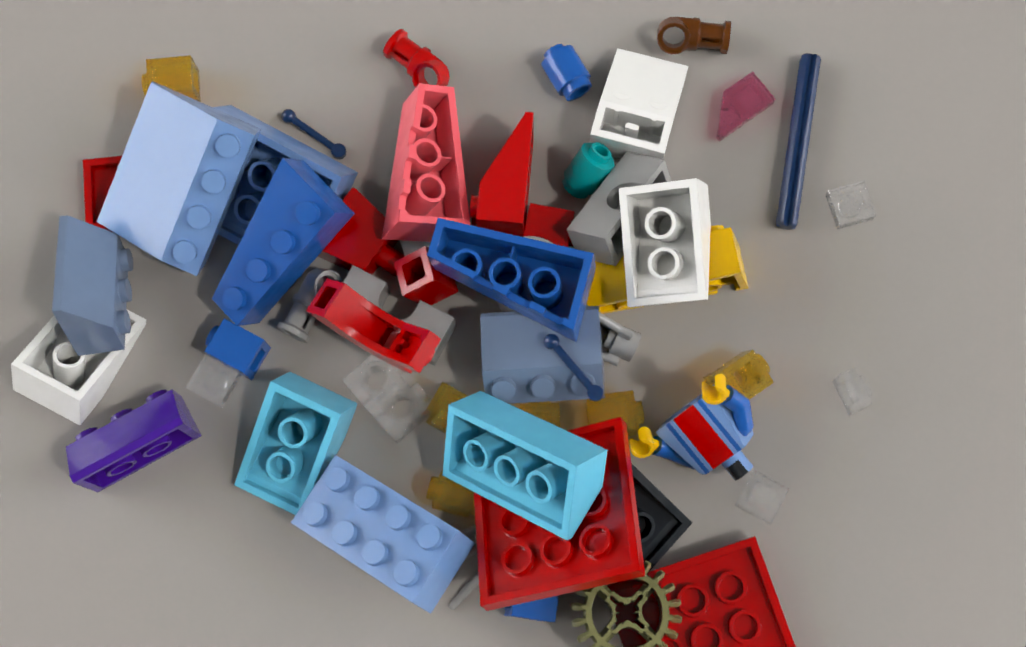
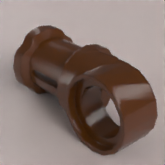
(697, 35)

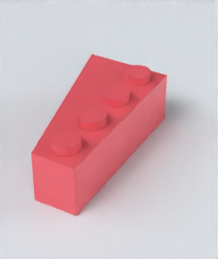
(426, 167)

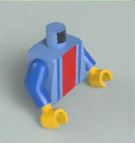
(704, 432)

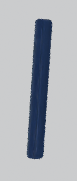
(798, 142)

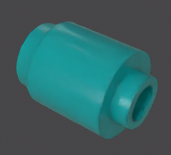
(588, 170)

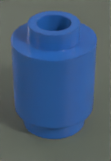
(566, 72)

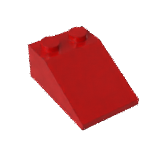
(506, 184)

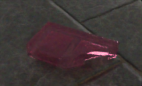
(742, 103)

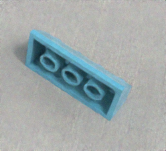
(522, 462)

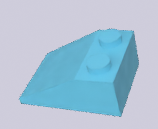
(293, 440)

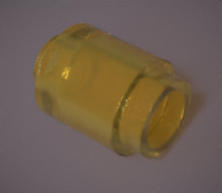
(450, 496)

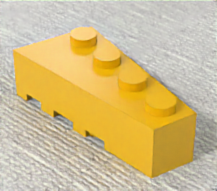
(725, 268)

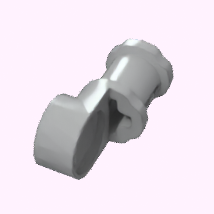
(298, 319)

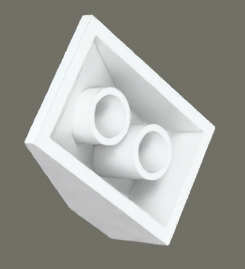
(666, 242)
(62, 380)

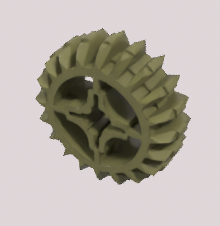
(649, 586)

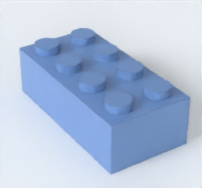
(383, 533)

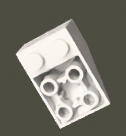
(638, 104)

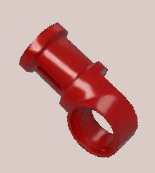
(415, 58)

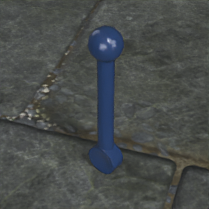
(338, 150)
(594, 392)

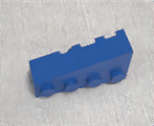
(281, 241)
(522, 273)

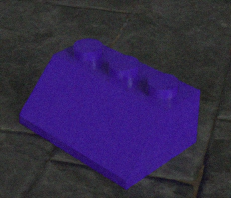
(131, 441)

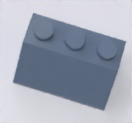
(91, 287)
(525, 371)

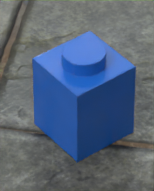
(236, 348)

